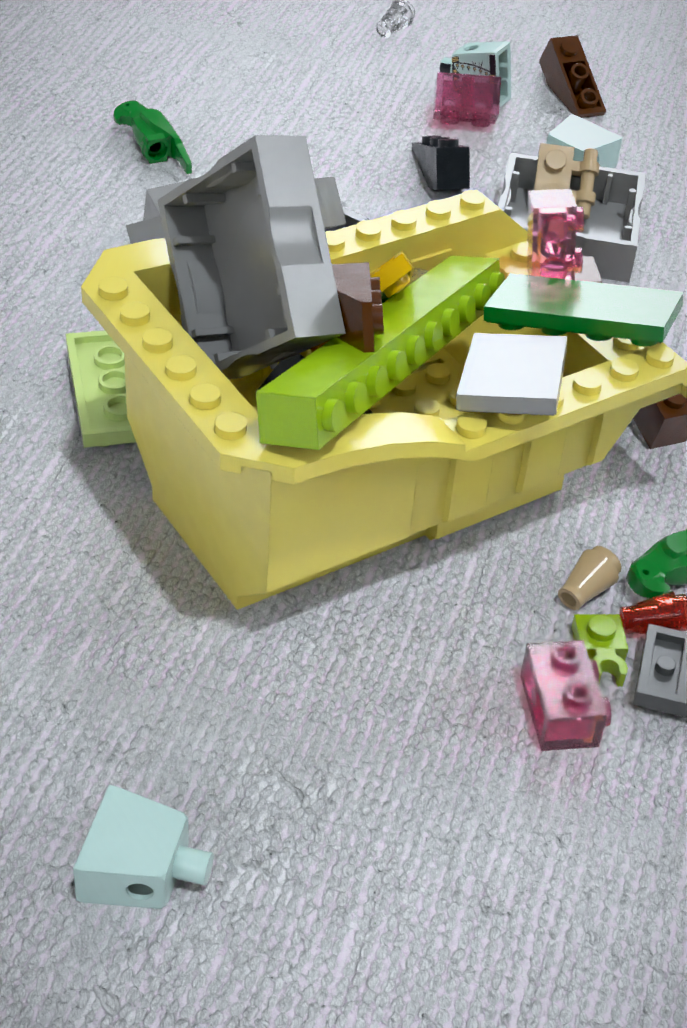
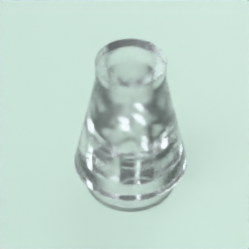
(397, 17)

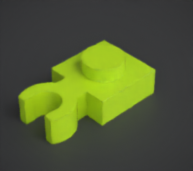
(604, 642)

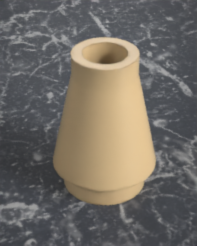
(592, 574)

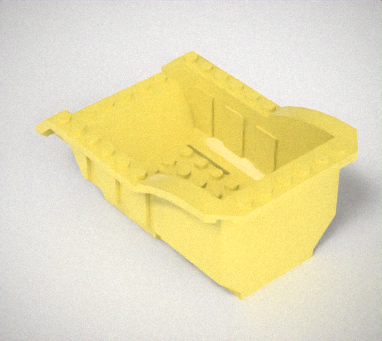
(406, 471)

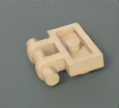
(557, 165)

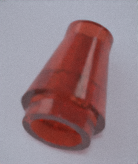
(663, 610)

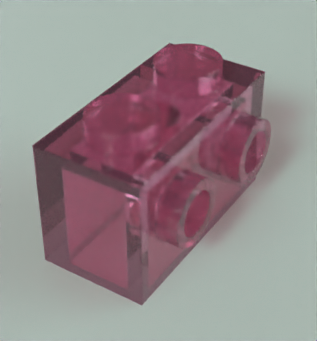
(466, 99)
(552, 234)
(564, 695)

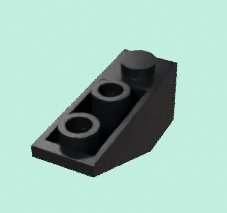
(443, 162)

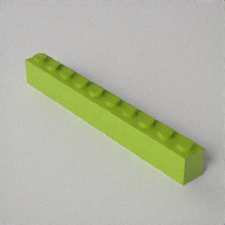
(341, 382)

